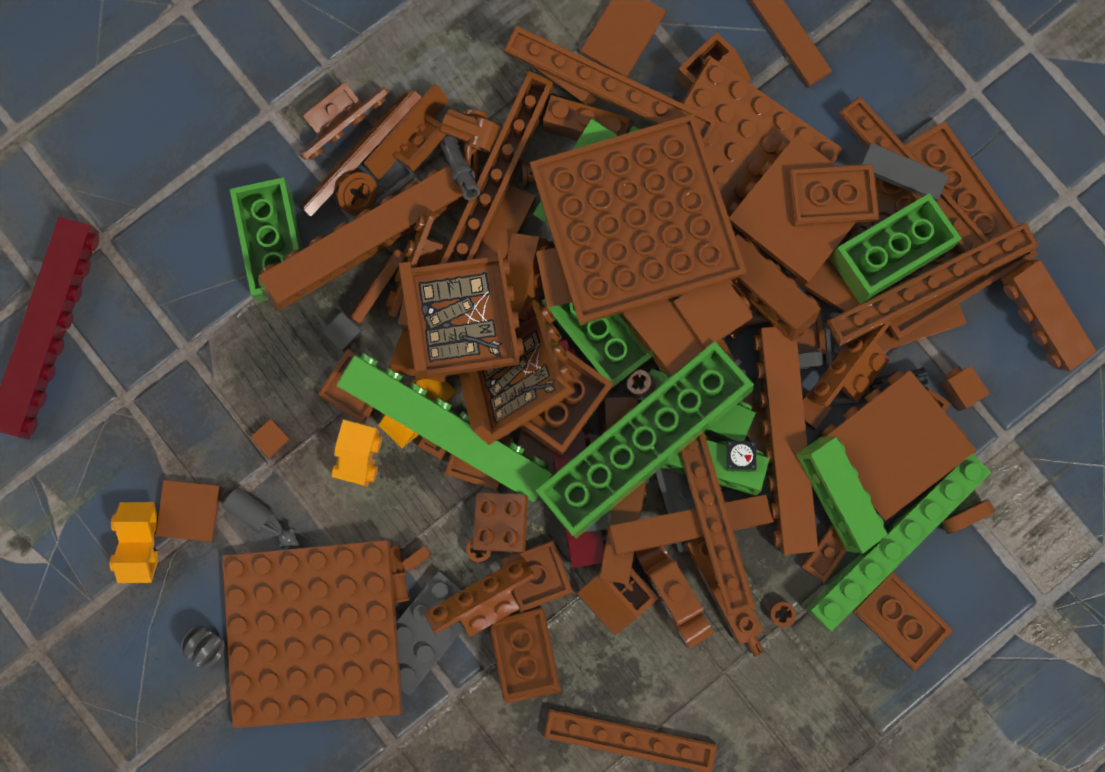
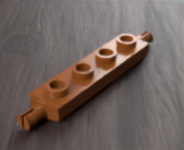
(743, 626)

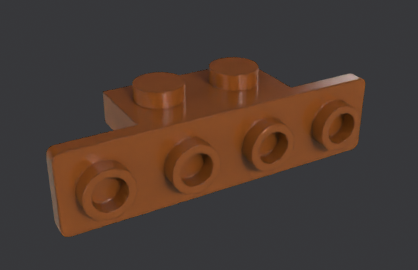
(335, 113)
(412, 137)
(419, 253)
(852, 369)
(482, 601)

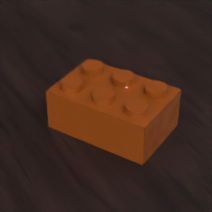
(564, 420)

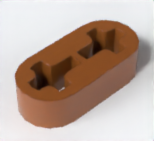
(968, 516)

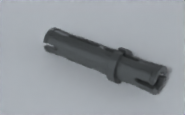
(462, 173)

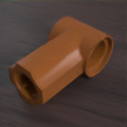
(477, 132)

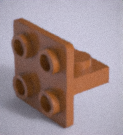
(500, 522)

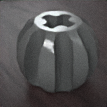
(202, 646)

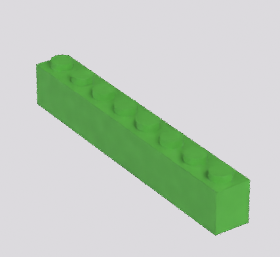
(442, 426)
(903, 537)

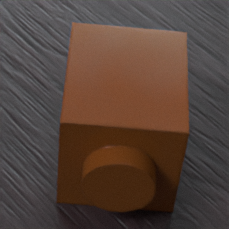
(964, 387)

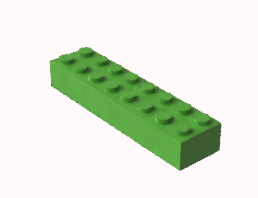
(645, 439)

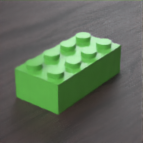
(265, 227)
(895, 248)
(603, 344)

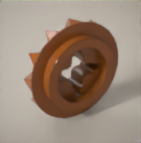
(365, 185)

